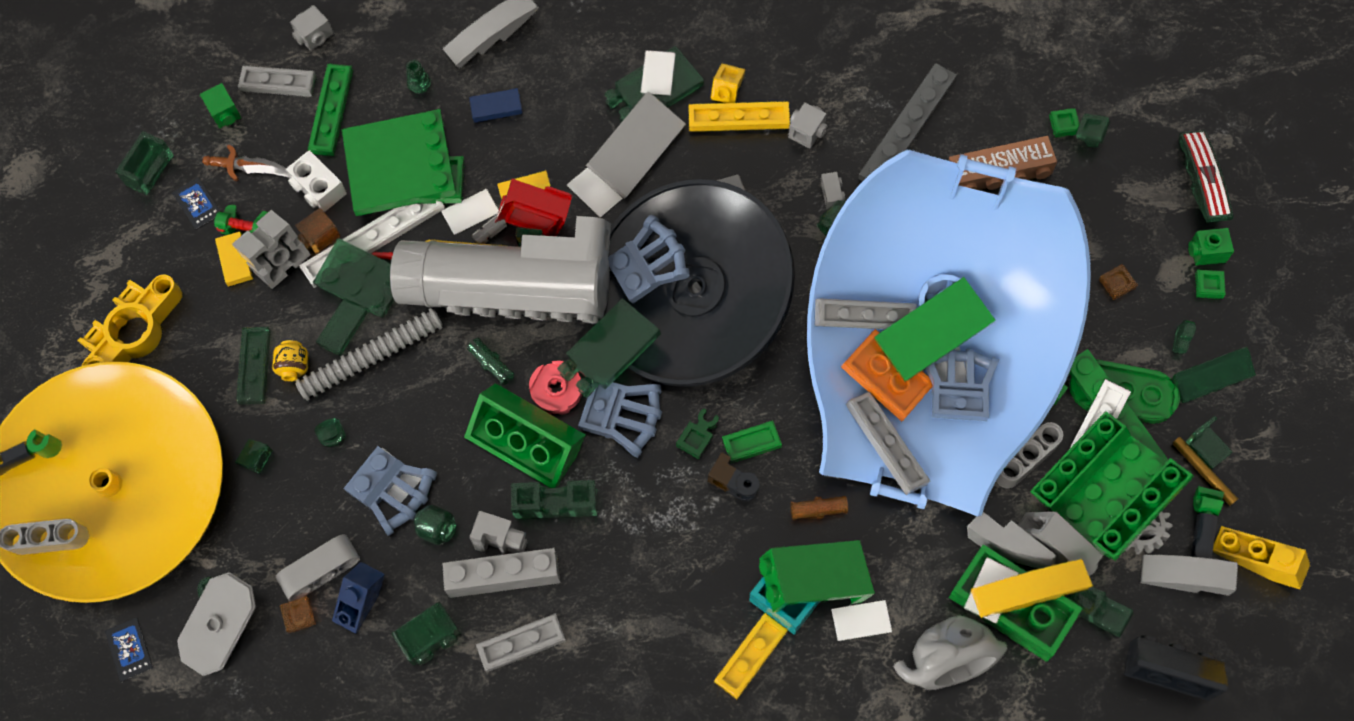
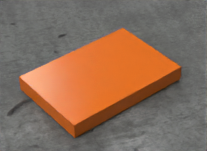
(877, 374)

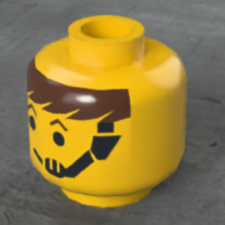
(290, 360)

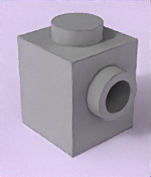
(311, 28)
(807, 125)

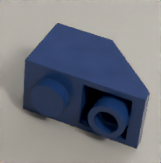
(357, 596)

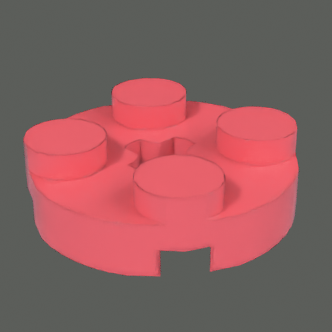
(542, 394)

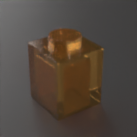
(317, 231)

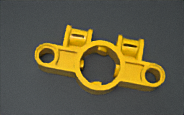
(132, 303)

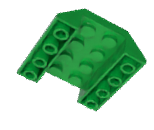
(1110, 486)

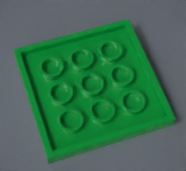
(398, 162)

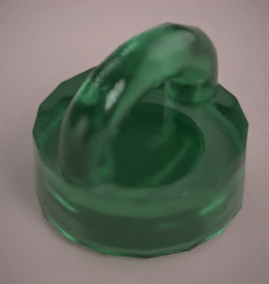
(329, 429)

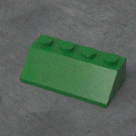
(524, 435)

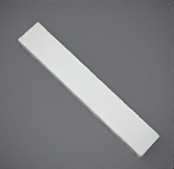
(378, 233)

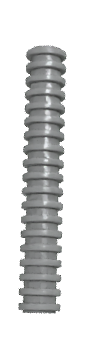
(368, 354)

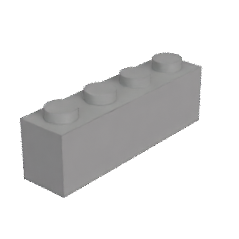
(501, 573)

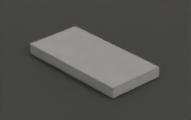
(635, 145)

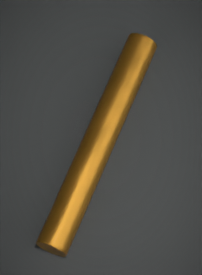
(1204, 470)

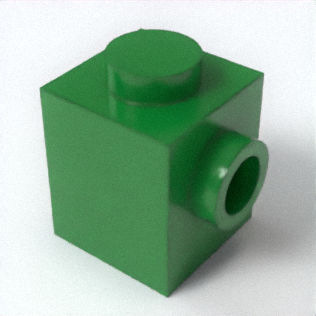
(1211, 246)

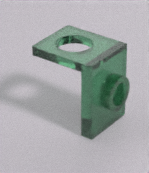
(1208, 445)

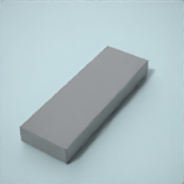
(277, 81)
(520, 642)

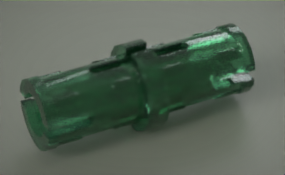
(490, 361)

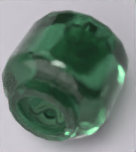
(435, 525)

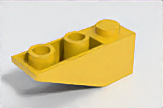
(1263, 556)

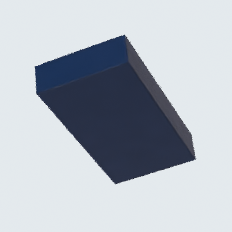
(495, 105)

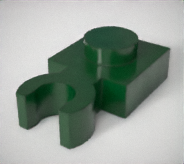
(696, 437)

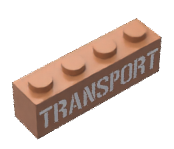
(1030, 157)

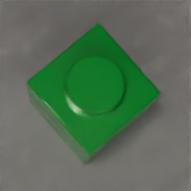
(220, 106)

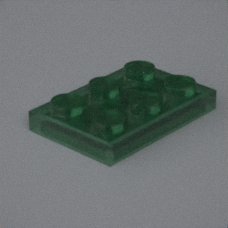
(357, 278)

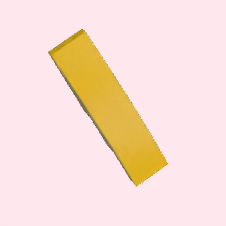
(1031, 588)

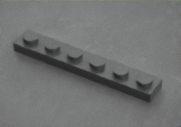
(911, 118)

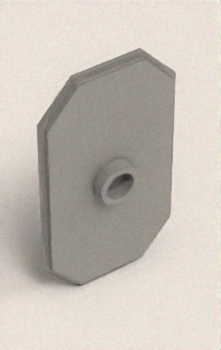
(216, 623)

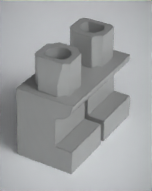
(497, 533)

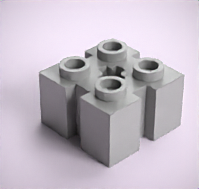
(271, 249)

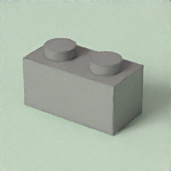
(831, 188)

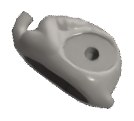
(952, 654)

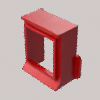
(534, 207)

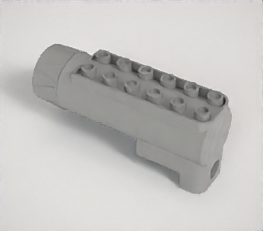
(538, 279)

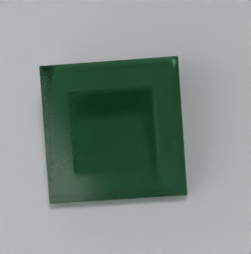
(254, 455)

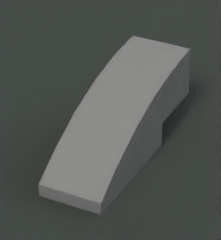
(1010, 542)
(1189, 573)

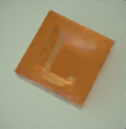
(1118, 282)
(297, 614)

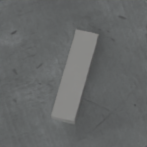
(859, 313)
(887, 443)

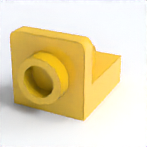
(727, 83)

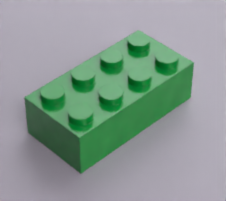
(1036, 627)

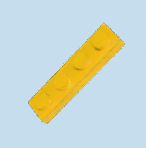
(739, 116)

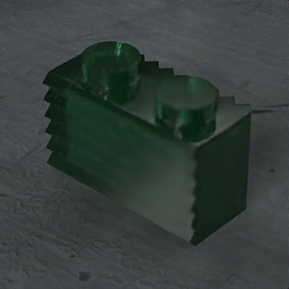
(426, 634)

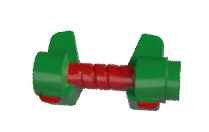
(227, 221)

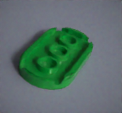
(1151, 396)

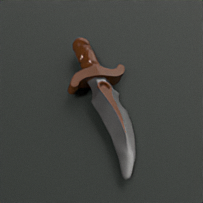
(244, 163)

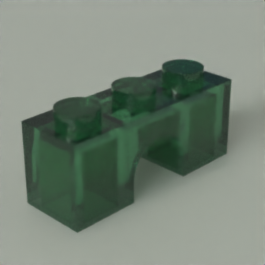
(536, 501)

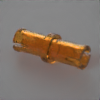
(819, 507)

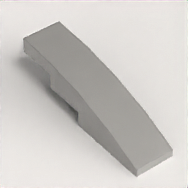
(488, 29)

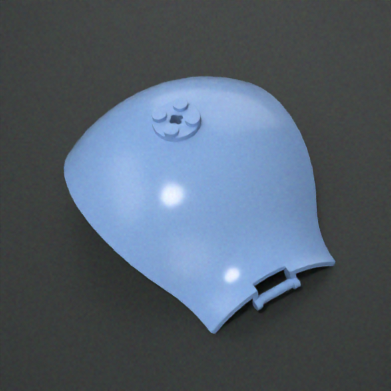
(906, 241)

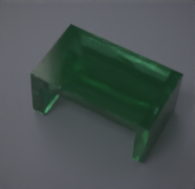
(144, 163)

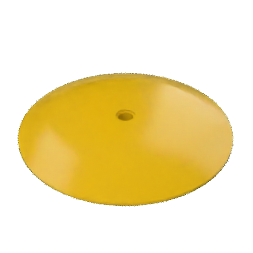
(160, 469)

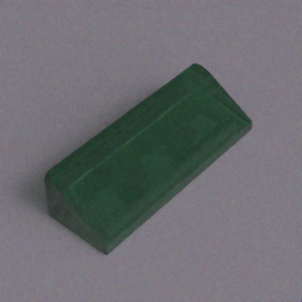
(1214, 374)

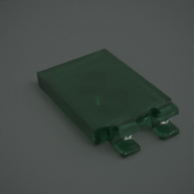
(628, 89)
(609, 348)

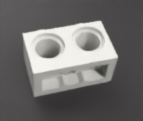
(319, 179)

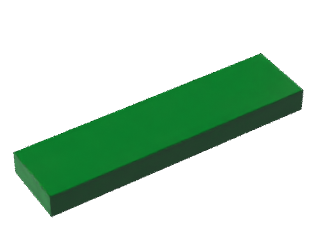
(330, 109)

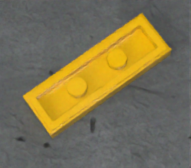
(750, 656)

